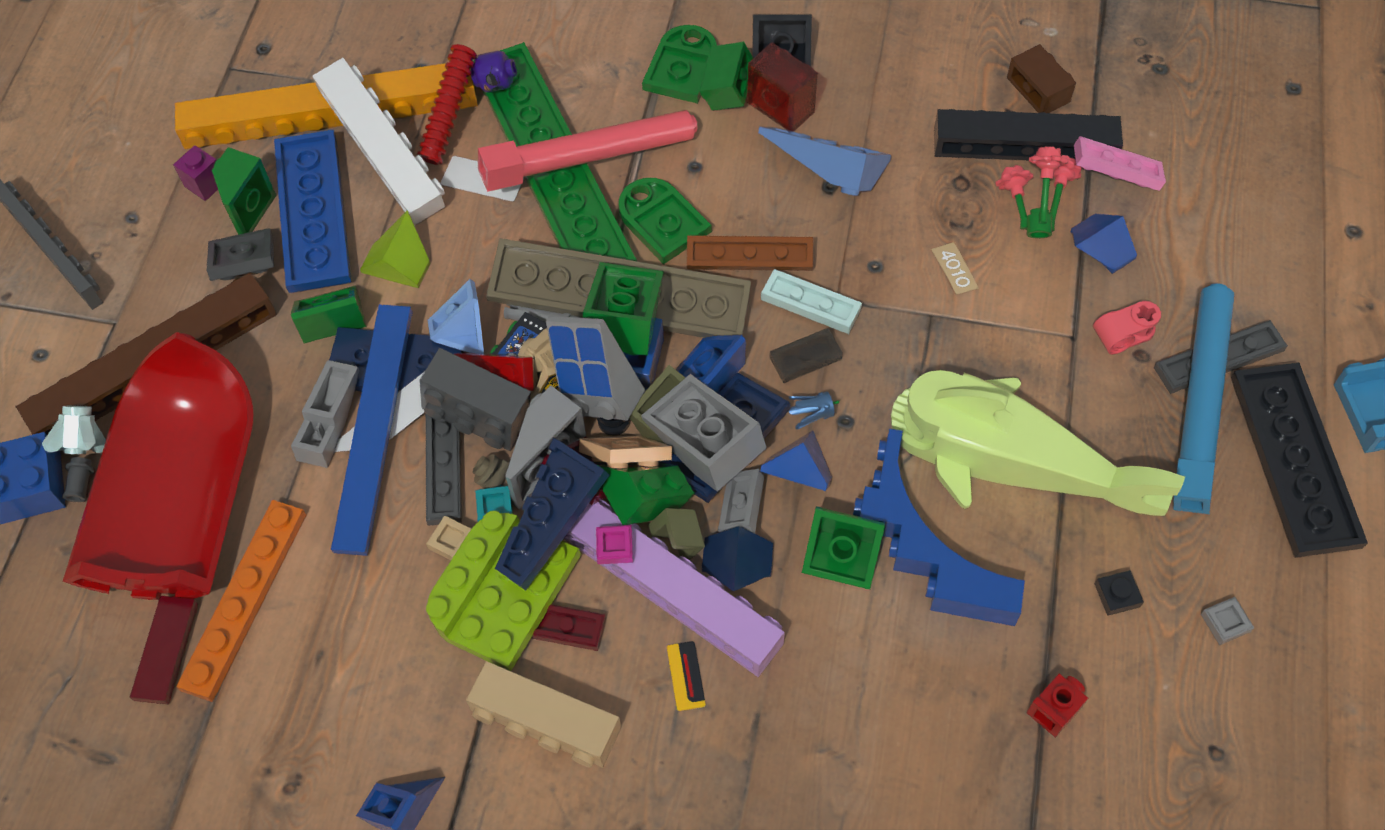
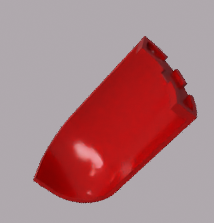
(166, 476)

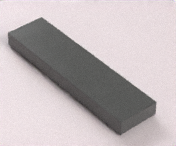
(1244, 349)
(443, 471)

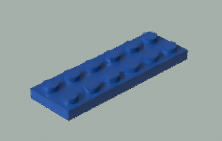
(311, 211)

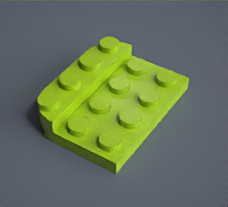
(483, 608)

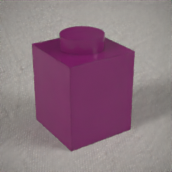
(196, 172)

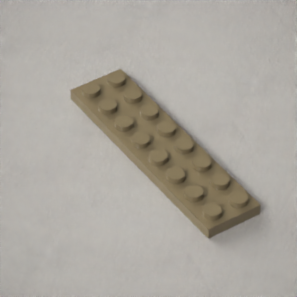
(563, 278)

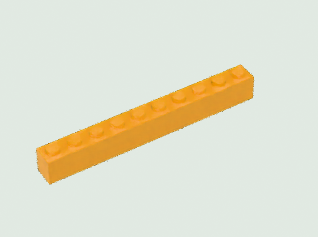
(303, 107)

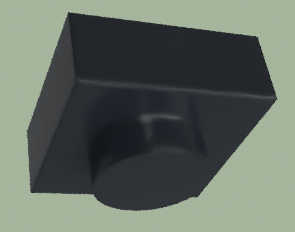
(1118, 593)

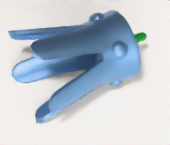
(820, 404)

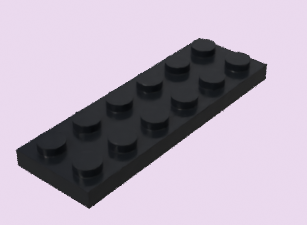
(1298, 460)

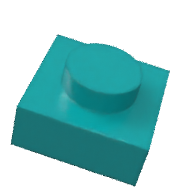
(493, 499)

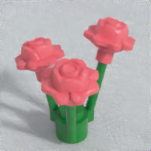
(1063, 168)

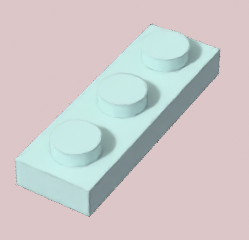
(811, 301)

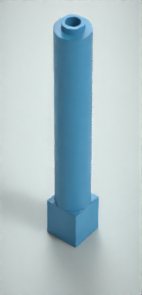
(1204, 399)

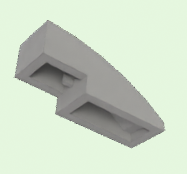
(325, 414)

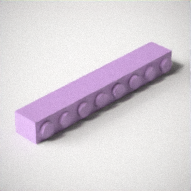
(685, 593)

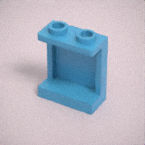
(1363, 398)

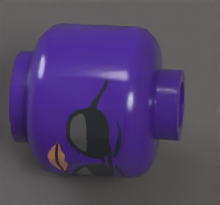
(493, 71)

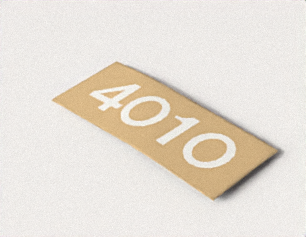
(955, 268)

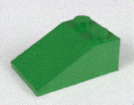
(627, 303)

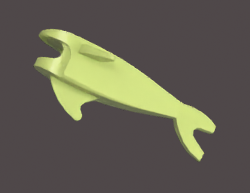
(996, 436)

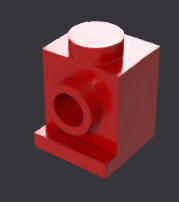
(1052, 713)

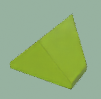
(398, 255)

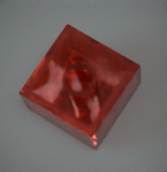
(782, 87)

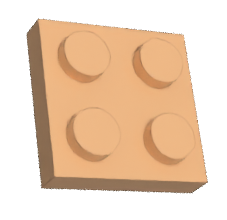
(625, 449)

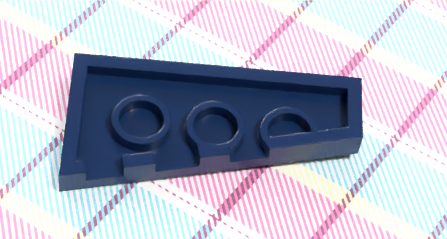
(558, 500)

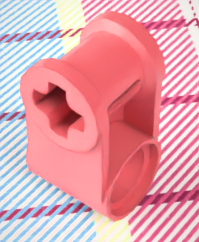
(1127, 326)

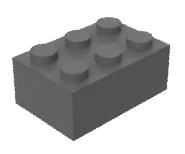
(473, 399)

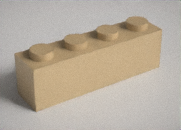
(543, 715)

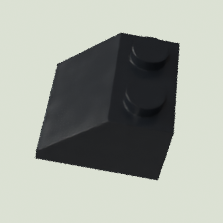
(784, 30)

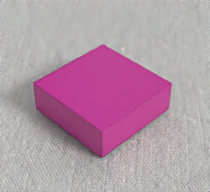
(614, 544)

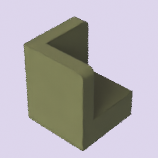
(681, 528)

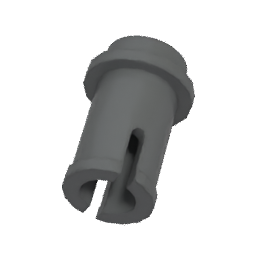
(77, 479)

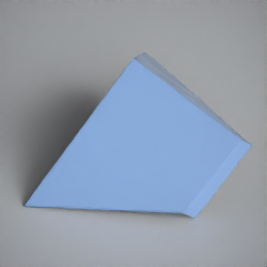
(458, 321)

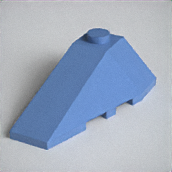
(844, 166)

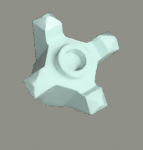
(75, 432)

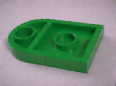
(679, 64)
(662, 218)

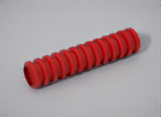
(447, 104)

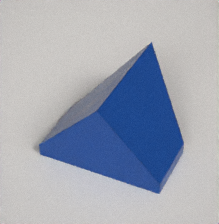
(1105, 240)
(800, 463)
(399, 804)

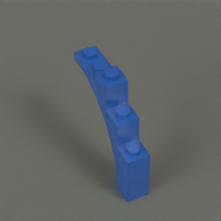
(953, 582)

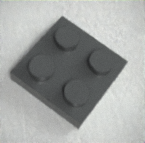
(240, 255)

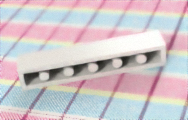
(379, 141)

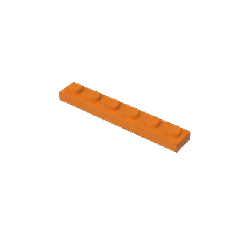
(241, 601)

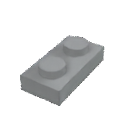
(742, 501)

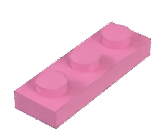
(1119, 163)

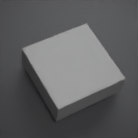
(1227, 621)

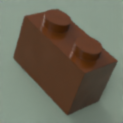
(1041, 79)

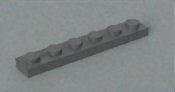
(52, 247)

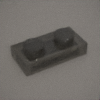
(805, 355)

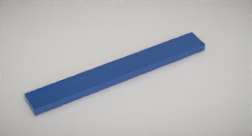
(372, 431)

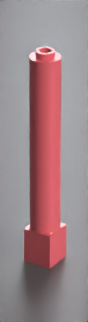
(507, 164)

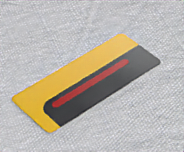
(686, 676)

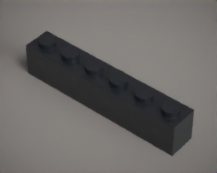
(1018, 134)

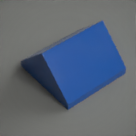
(715, 360)

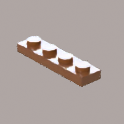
(750, 253)

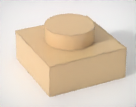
(447, 537)

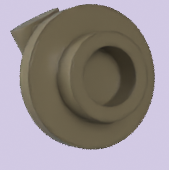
(490, 471)

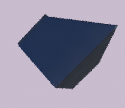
(737, 557)

